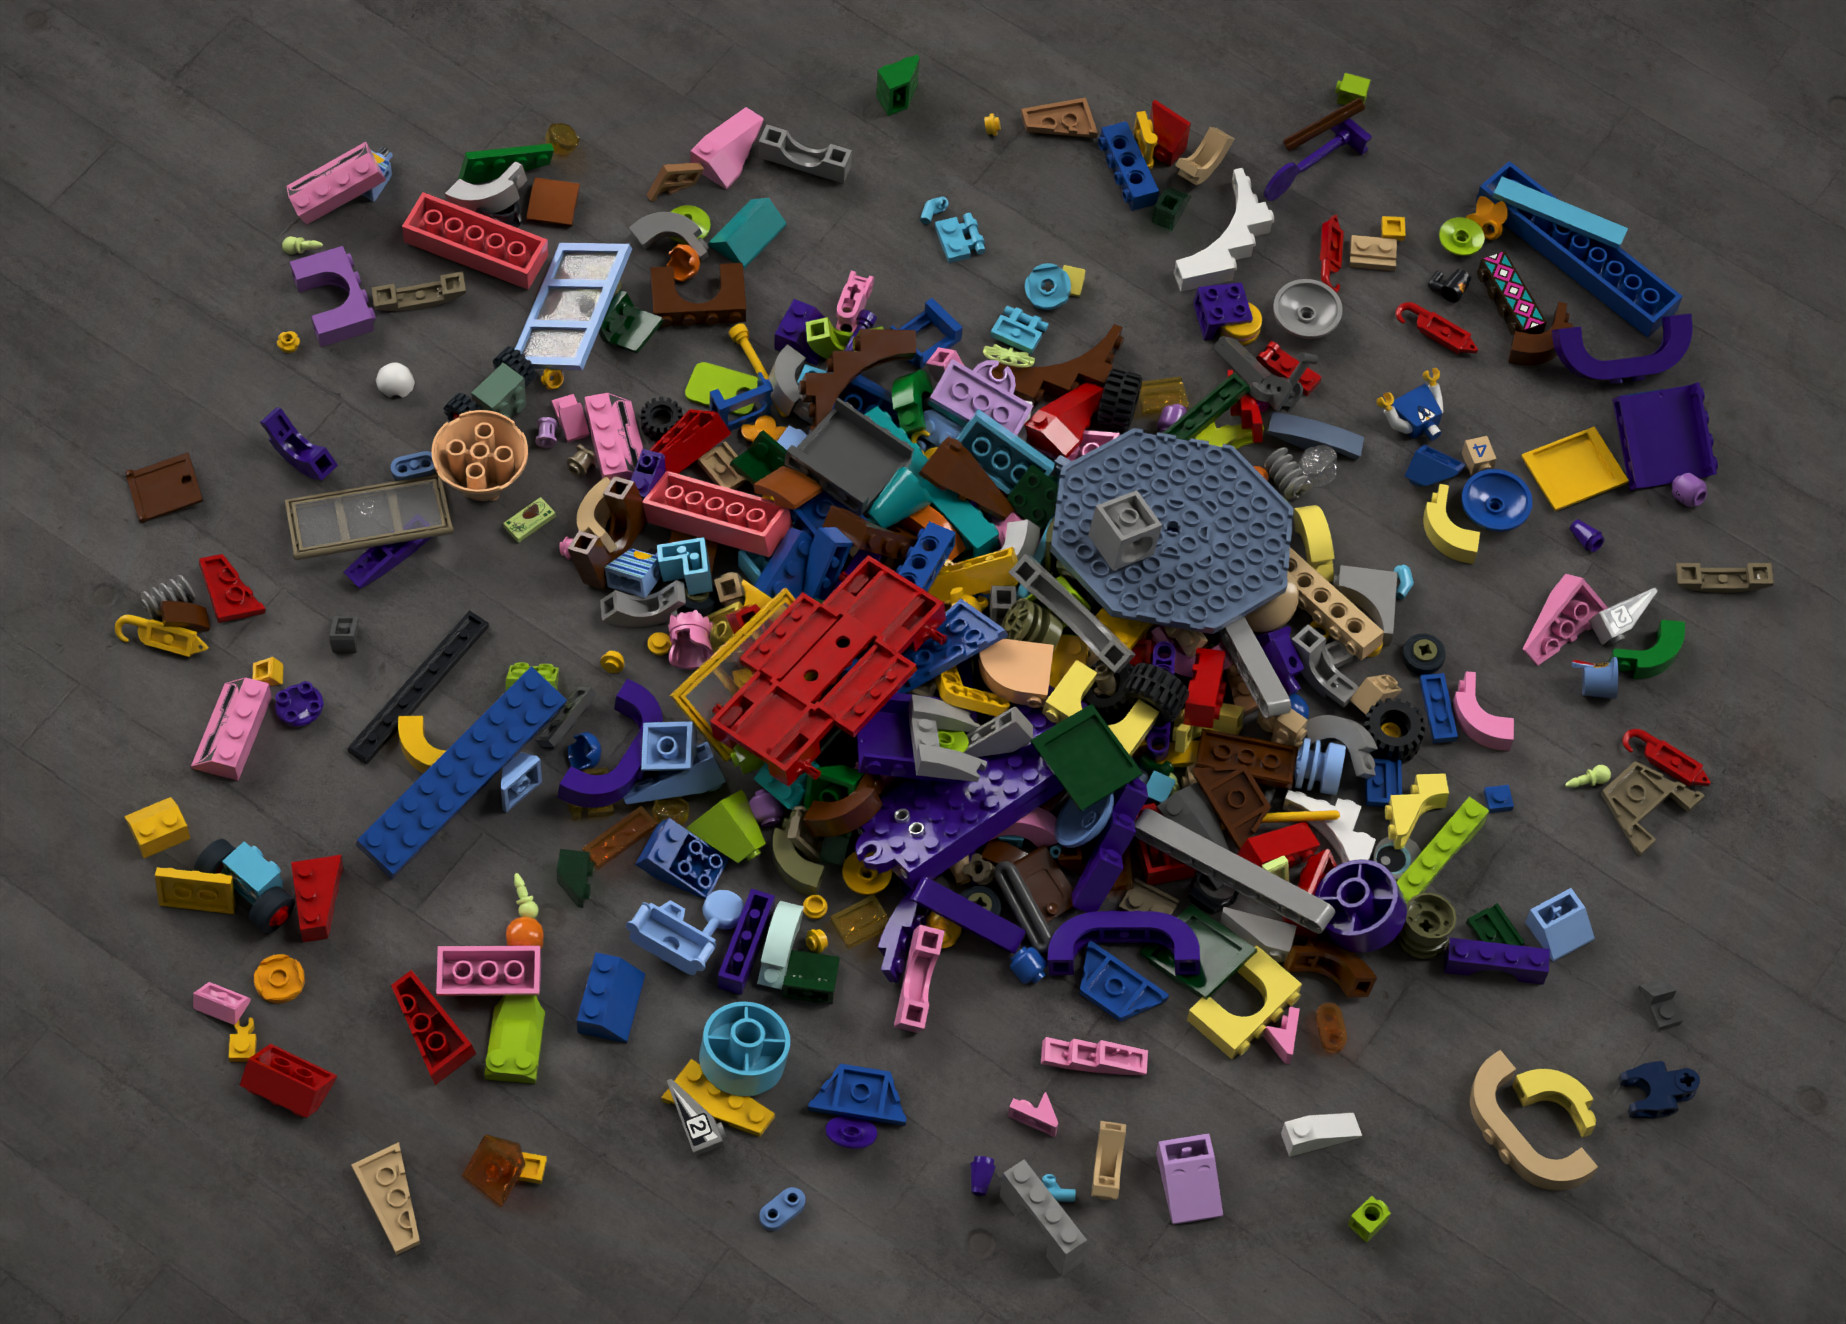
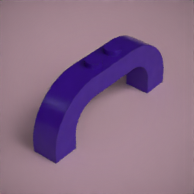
(1675, 342)
(602, 790)
(1124, 928)

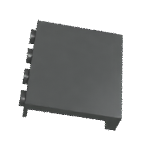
(850, 457)

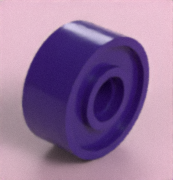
(1366, 905)

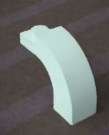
(779, 944)

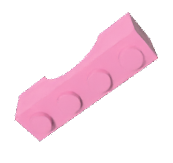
(921, 961)

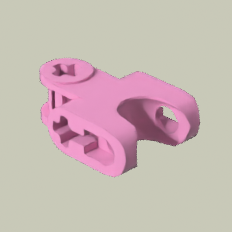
(853, 300)

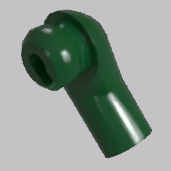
(1150, 766)

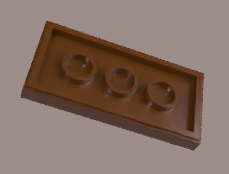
(1266, 760)

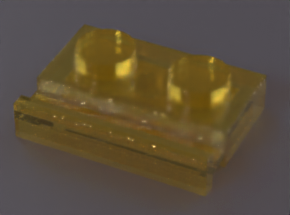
(1161, 393)
(860, 921)

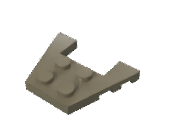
(1637, 794)

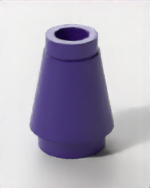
(1588, 536)
(981, 1174)

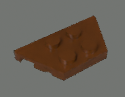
(1234, 799)

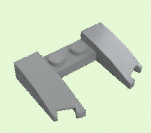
(930, 759)

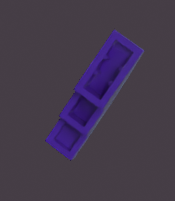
(380, 560)

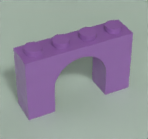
(335, 268)

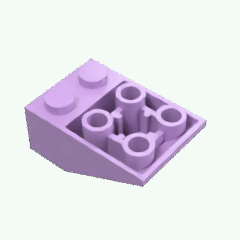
(1190, 1178)

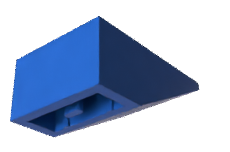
(682, 859)

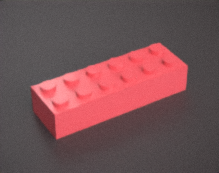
(475, 240)
(717, 513)

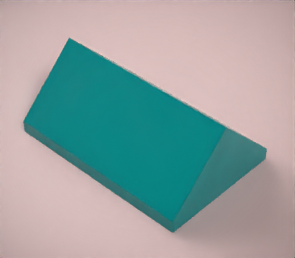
(749, 231)

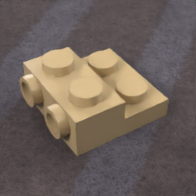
(1286, 728)

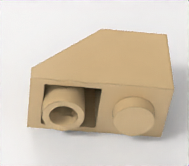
(1373, 690)

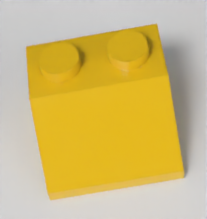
(158, 827)

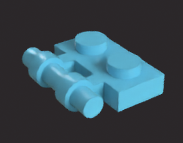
(953, 241)
(1017, 334)

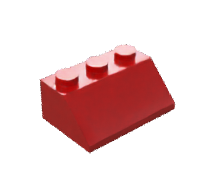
(1310, 878)
(287, 1080)

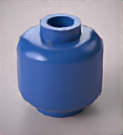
(1028, 965)

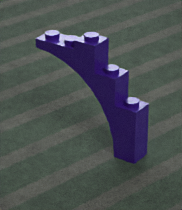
(1106, 858)

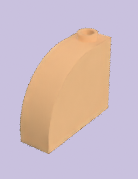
(1017, 671)

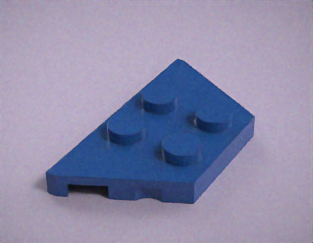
(1117, 986)
(860, 1095)

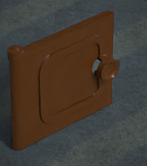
(160, 488)
(1045, 882)

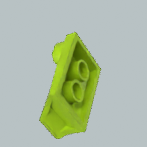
(515, 1039)

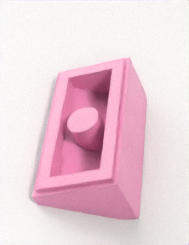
(220, 1002)

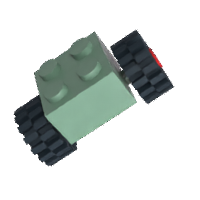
(501, 390)

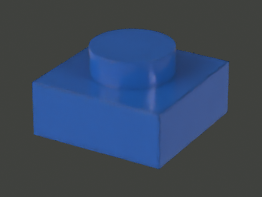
(1498, 798)

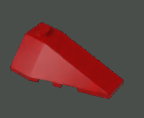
(1061, 423)

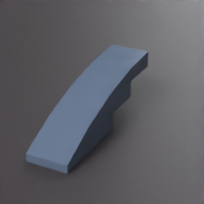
(1311, 433)

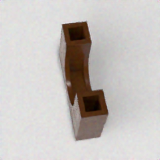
(724, 308)
(626, 524)
(890, 542)

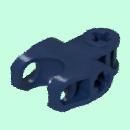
(1661, 1087)

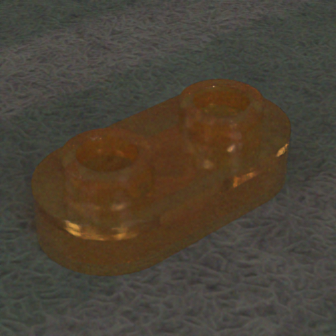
(1331, 1029)

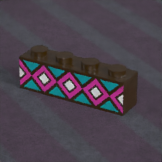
(1510, 295)

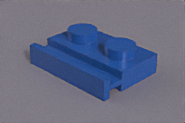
(1385, 783)

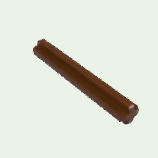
(1324, 124)

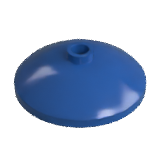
(1497, 490)

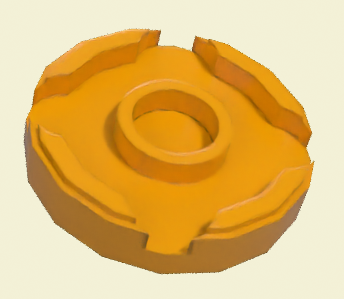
(279, 979)

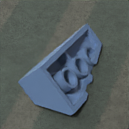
(673, 783)

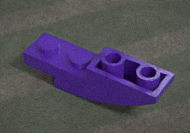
(898, 935)

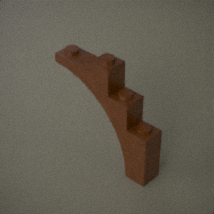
(870, 350)
(1064, 377)

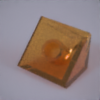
(495, 1167)

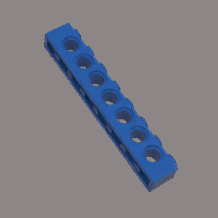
(931, 538)

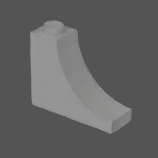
(1373, 592)

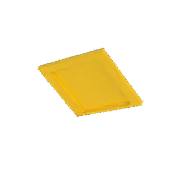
(1574, 468)

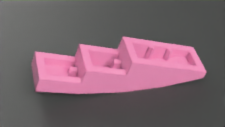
(1093, 1057)

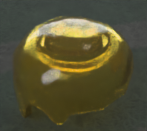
(562, 138)
(672, 808)

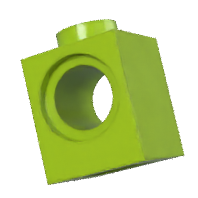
(1352, 88)
(1362, 1226)

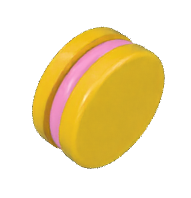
(1245, 332)

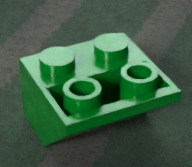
(897, 84)

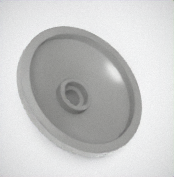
(1310, 300)

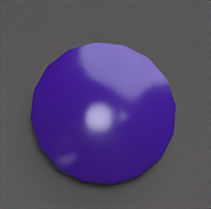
(299, 704)

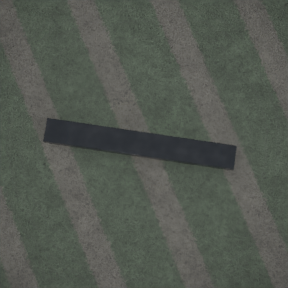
(418, 687)

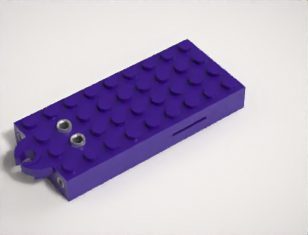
(938, 823)

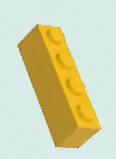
(976, 574)

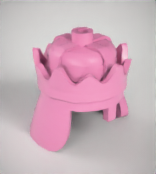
(689, 640)

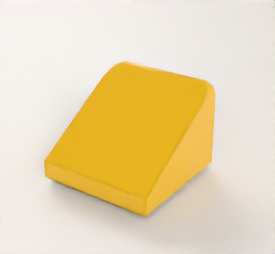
(268, 671)

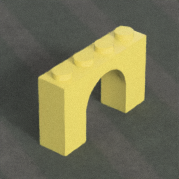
(1067, 699)
(1234, 1033)

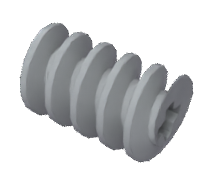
(1286, 474)
(172, 592)

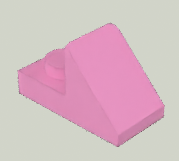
(571, 418)
(1283, 1038)
(1039, 1118)

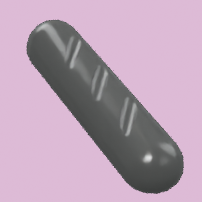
(1023, 905)

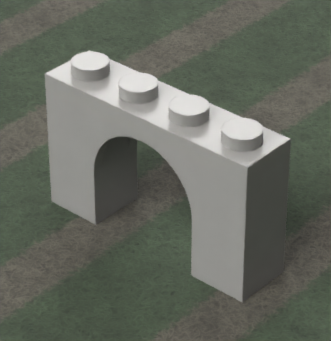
(1024, 1190)

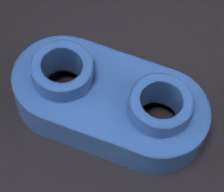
(413, 465)
(783, 1208)

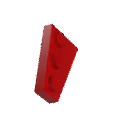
(226, 590)

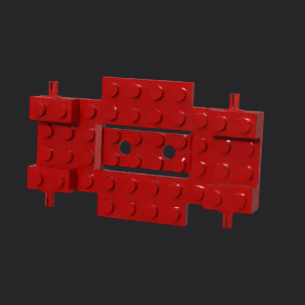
(775, 707)

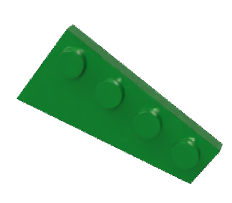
(491, 164)

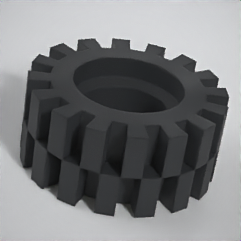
(659, 408)

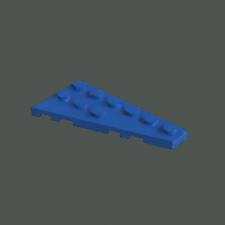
(966, 633)

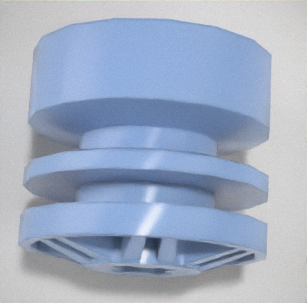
(1320, 766)

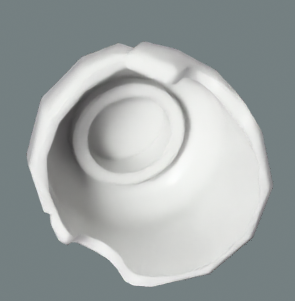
(395, 380)

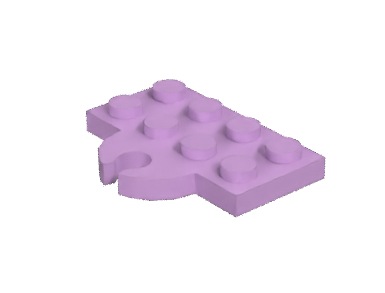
(966, 390)

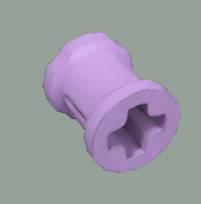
(546, 432)

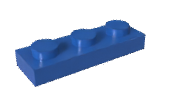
(1438, 708)

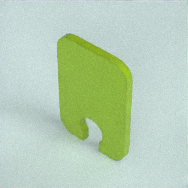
(710, 377)

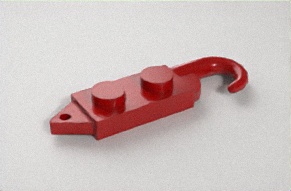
(1331, 250)
(1439, 329)
(1669, 758)

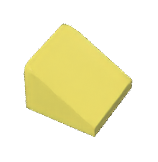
(1076, 277)

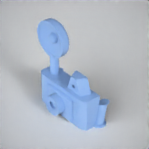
(675, 941)

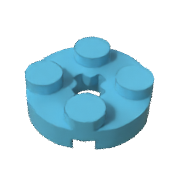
(1036, 280)

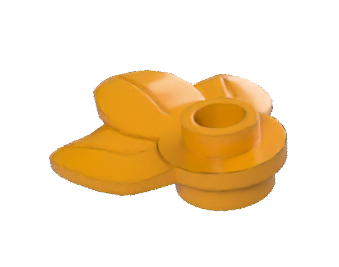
(1489, 214)
(764, 423)

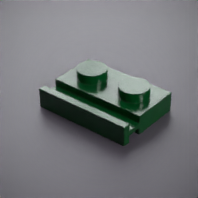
(1494, 927)

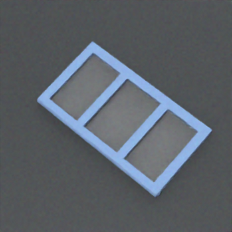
(572, 304)

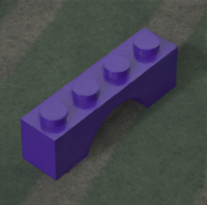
(1523, 962)

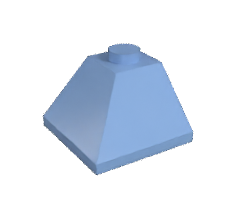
(669, 746)
(519, 779)

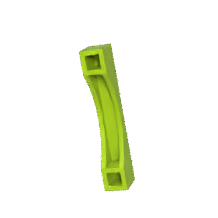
(1442, 848)

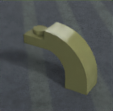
(793, 869)

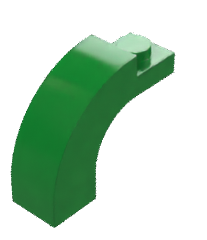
(907, 399)
(1656, 659)

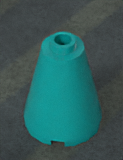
(899, 499)

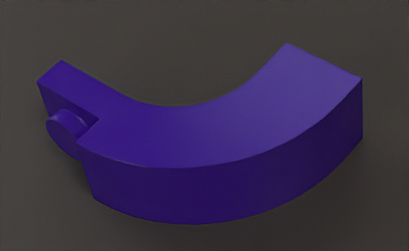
(295, 449)

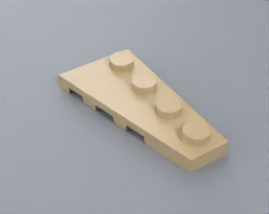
(388, 1193)

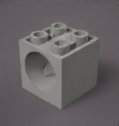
(1125, 530)

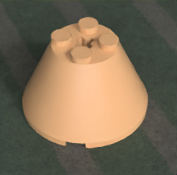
(480, 454)

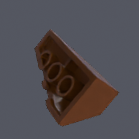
(958, 470)

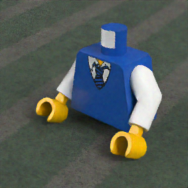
(1417, 410)

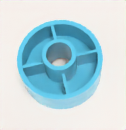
(744, 1048)

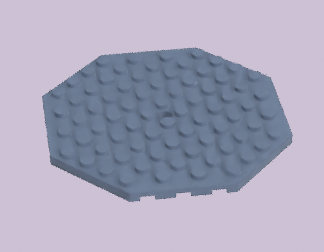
(1228, 541)

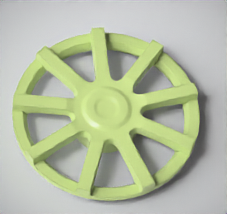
(1008, 356)

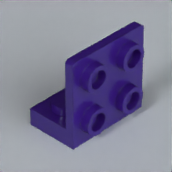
(1220, 307)

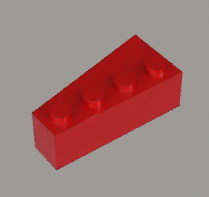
(435, 1033)

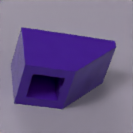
(648, 471)

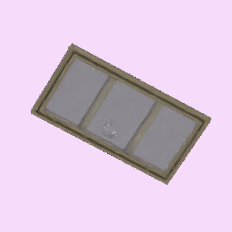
(368, 516)

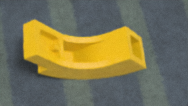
(414, 745)

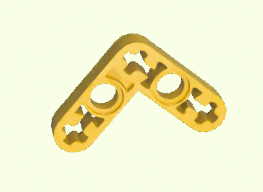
(955, 694)

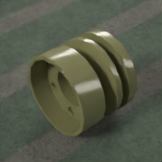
(1032, 624)
(1427, 925)

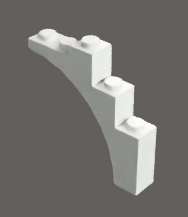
(1218, 261)
(1338, 832)

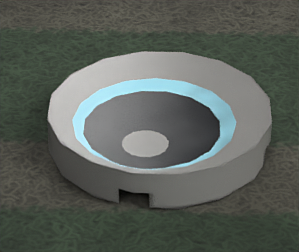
(1396, 860)

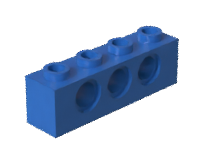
(1122, 151)

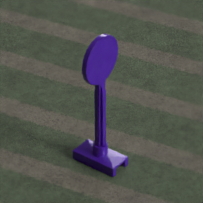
(1346, 133)

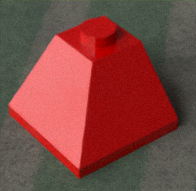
(1171, 133)

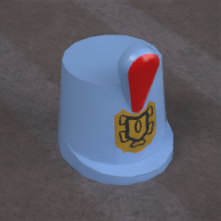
(1599, 678)

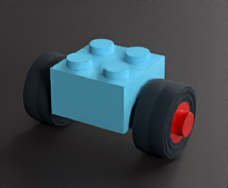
(253, 879)

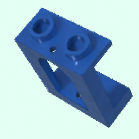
(943, 321)
(761, 394)

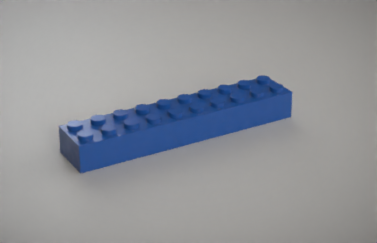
(1599, 268)
(461, 773)

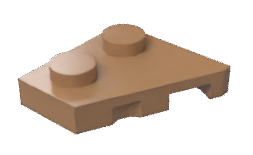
(674, 178)

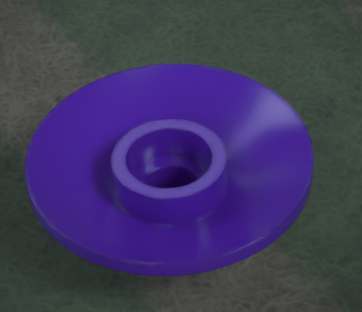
(851, 1132)

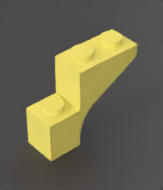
(1403, 811)

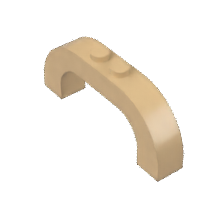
(1511, 1145)

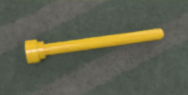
(740, 335)
(1299, 816)

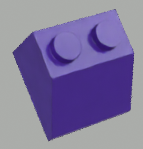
(793, 330)

